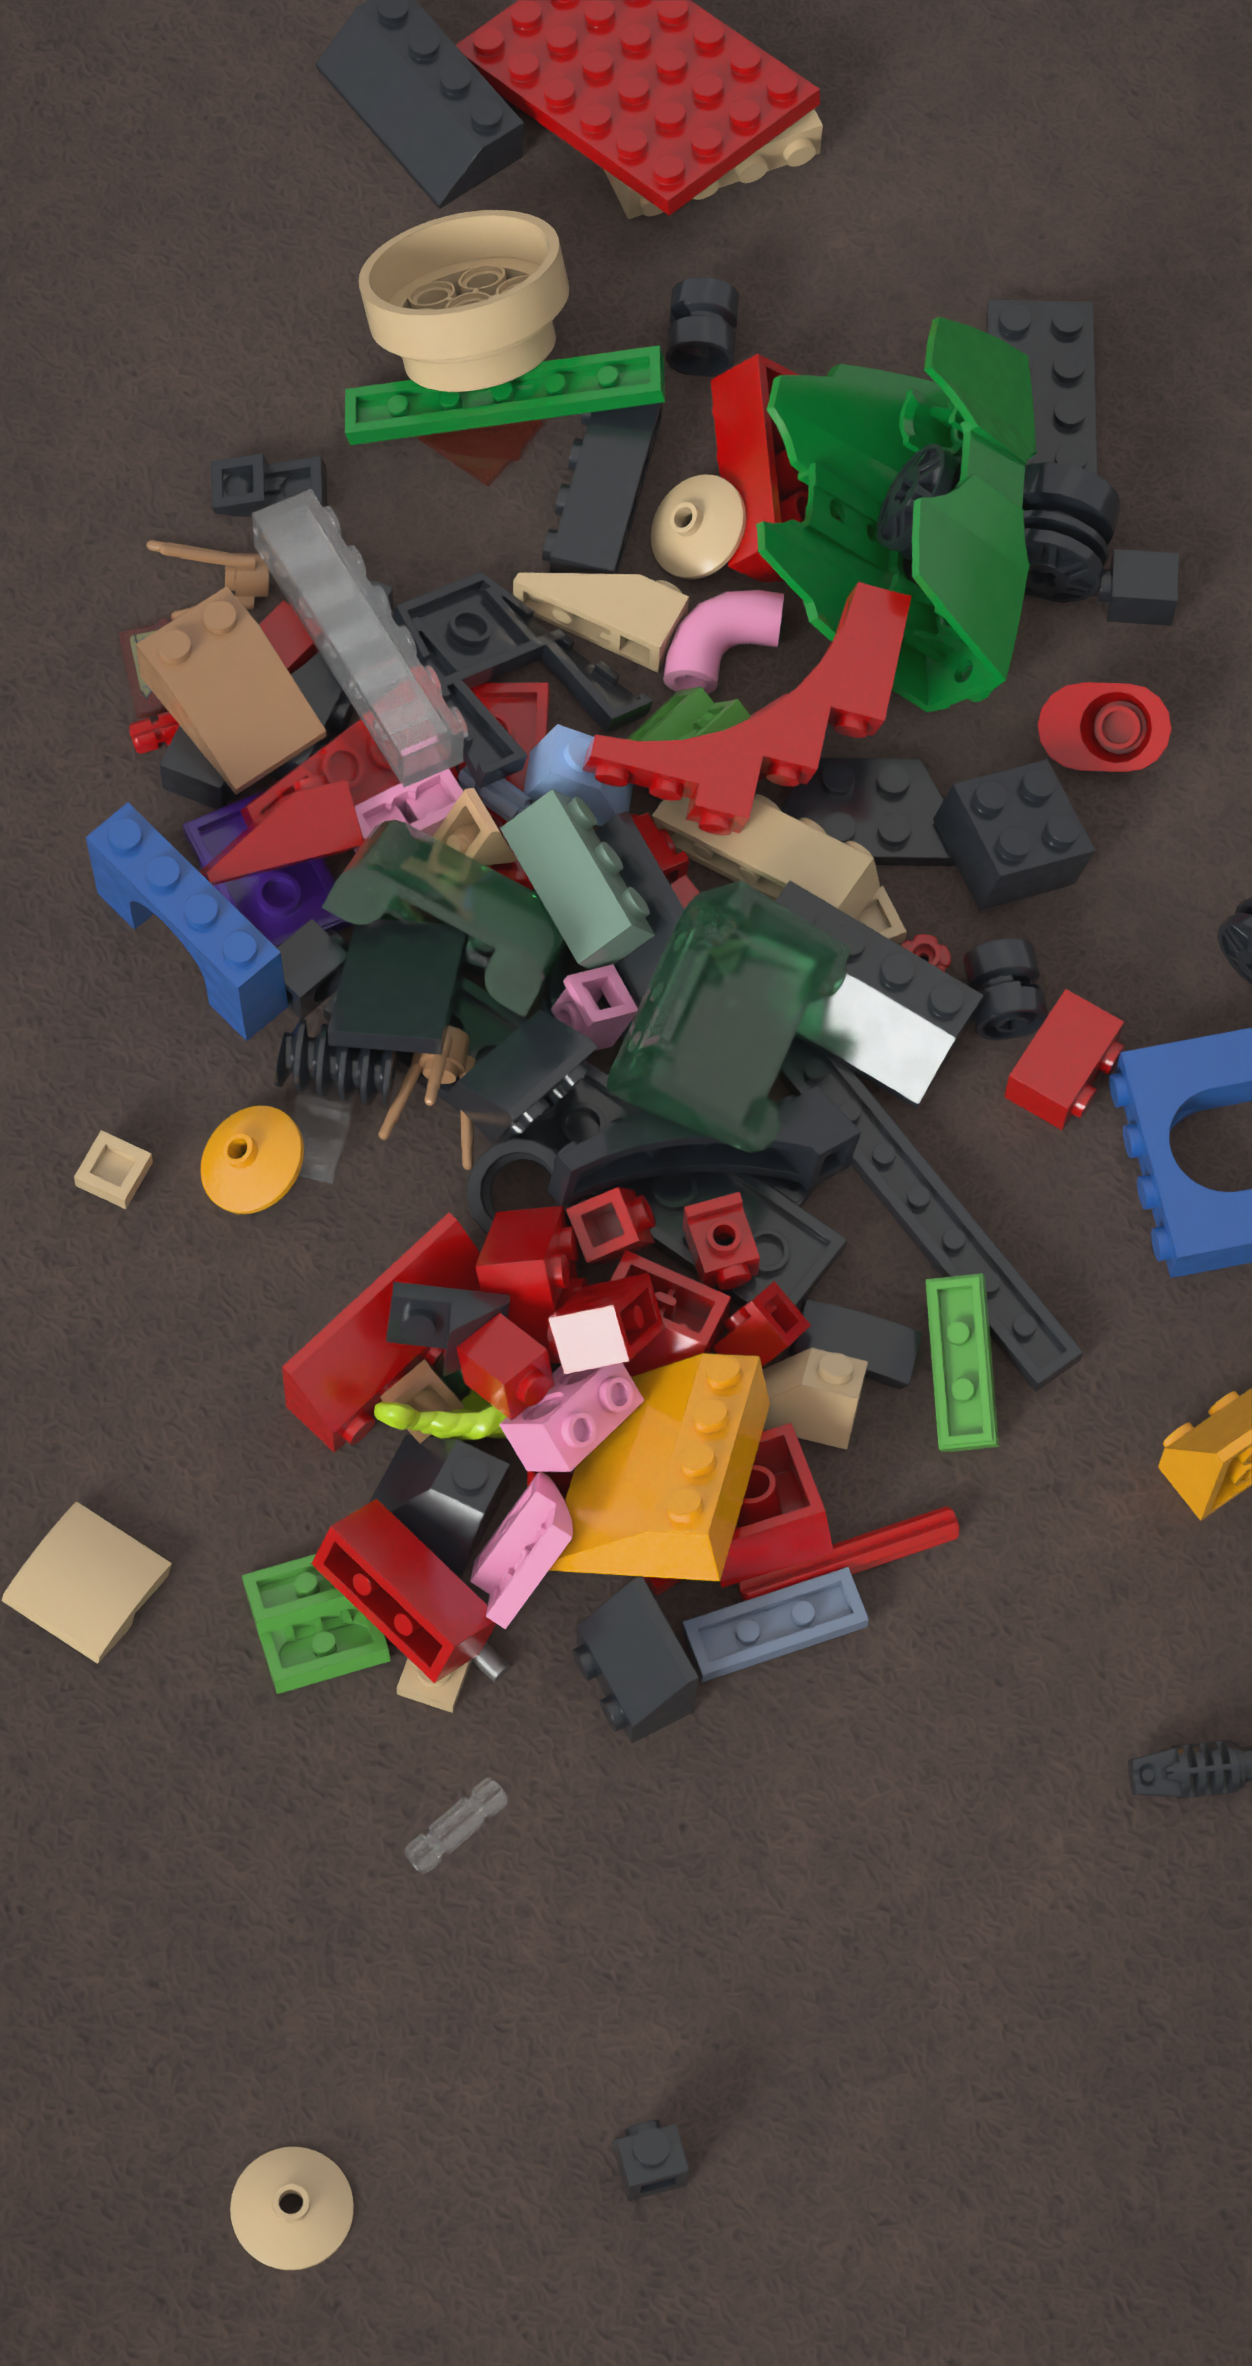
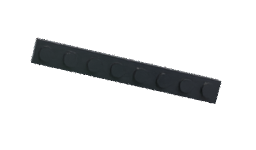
(936, 1218)

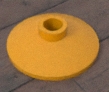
(266, 1168)

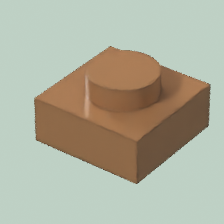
(423, 1391)

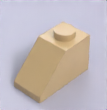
(815, 1394)

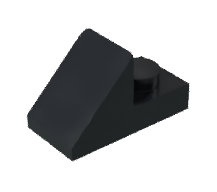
(440, 1317)

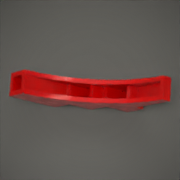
(786, 740)

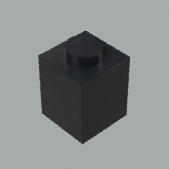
(1140, 587)

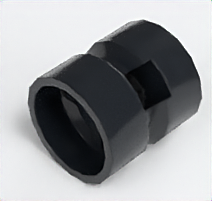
(702, 327)
(1006, 977)

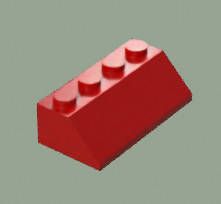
(755, 457)
(350, 1364)

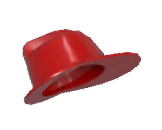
(1104, 727)

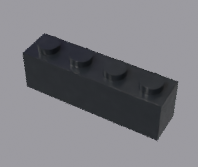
(603, 490)

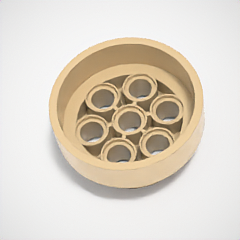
(467, 298)

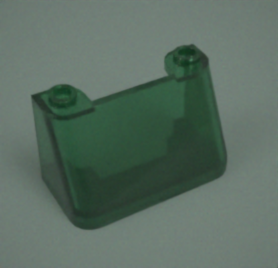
(414, 866)
(725, 1014)

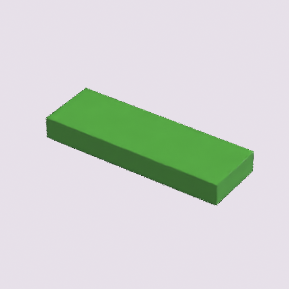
(962, 1363)

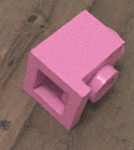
(579, 1006)

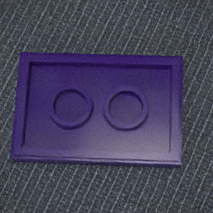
(274, 900)

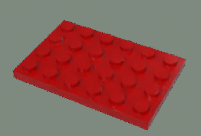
(641, 87)

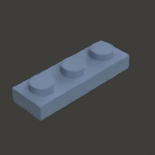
(775, 1624)

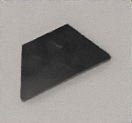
(878, 805)

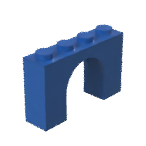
(148, 876)
(1158, 1089)

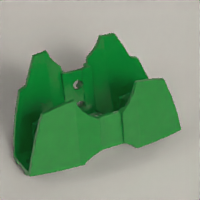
(968, 546)

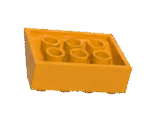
(1214, 1458)
(672, 1475)

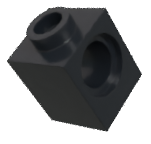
(312, 966)

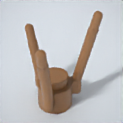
(243, 571)
(439, 1070)

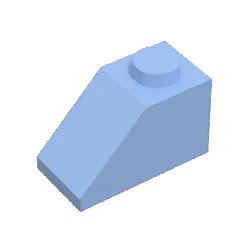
(558, 766)

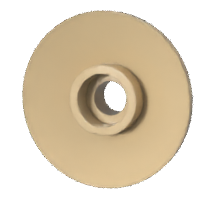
(710, 537)
(297, 2238)

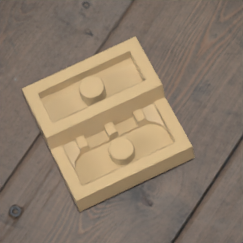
(86, 1582)

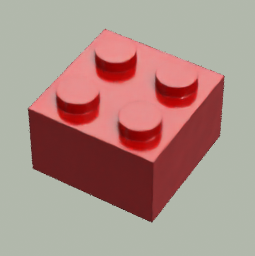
(780, 1512)

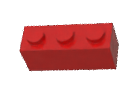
(404, 1590)

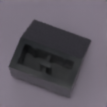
(513, 1080)

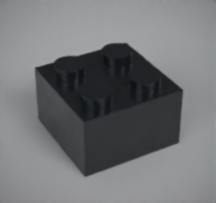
(1013, 834)

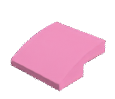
(523, 1549)

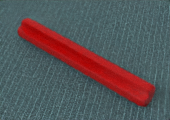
(863, 1551)

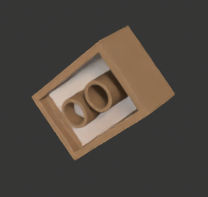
(229, 690)

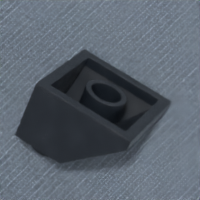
(444, 1495)

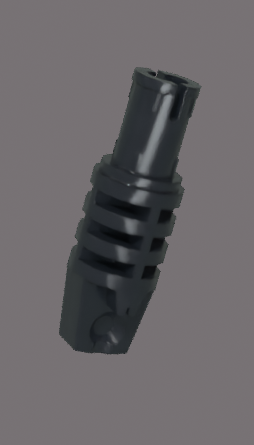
(1192, 1770)

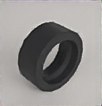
(491, 1162)

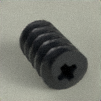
(330, 1064)

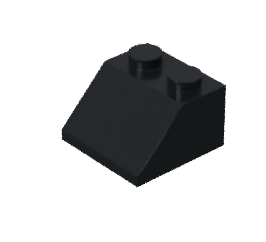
(636, 1663)

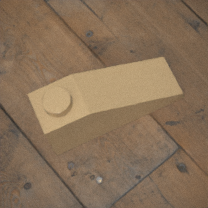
(610, 610)

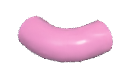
(714, 629)

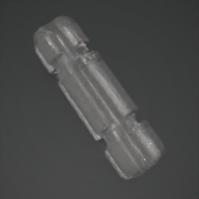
(456, 1825)

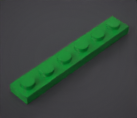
(544, 392)

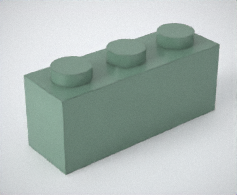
(578, 880)

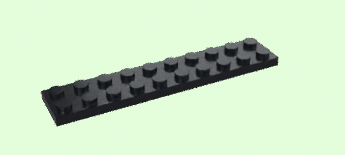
(790, 1242)

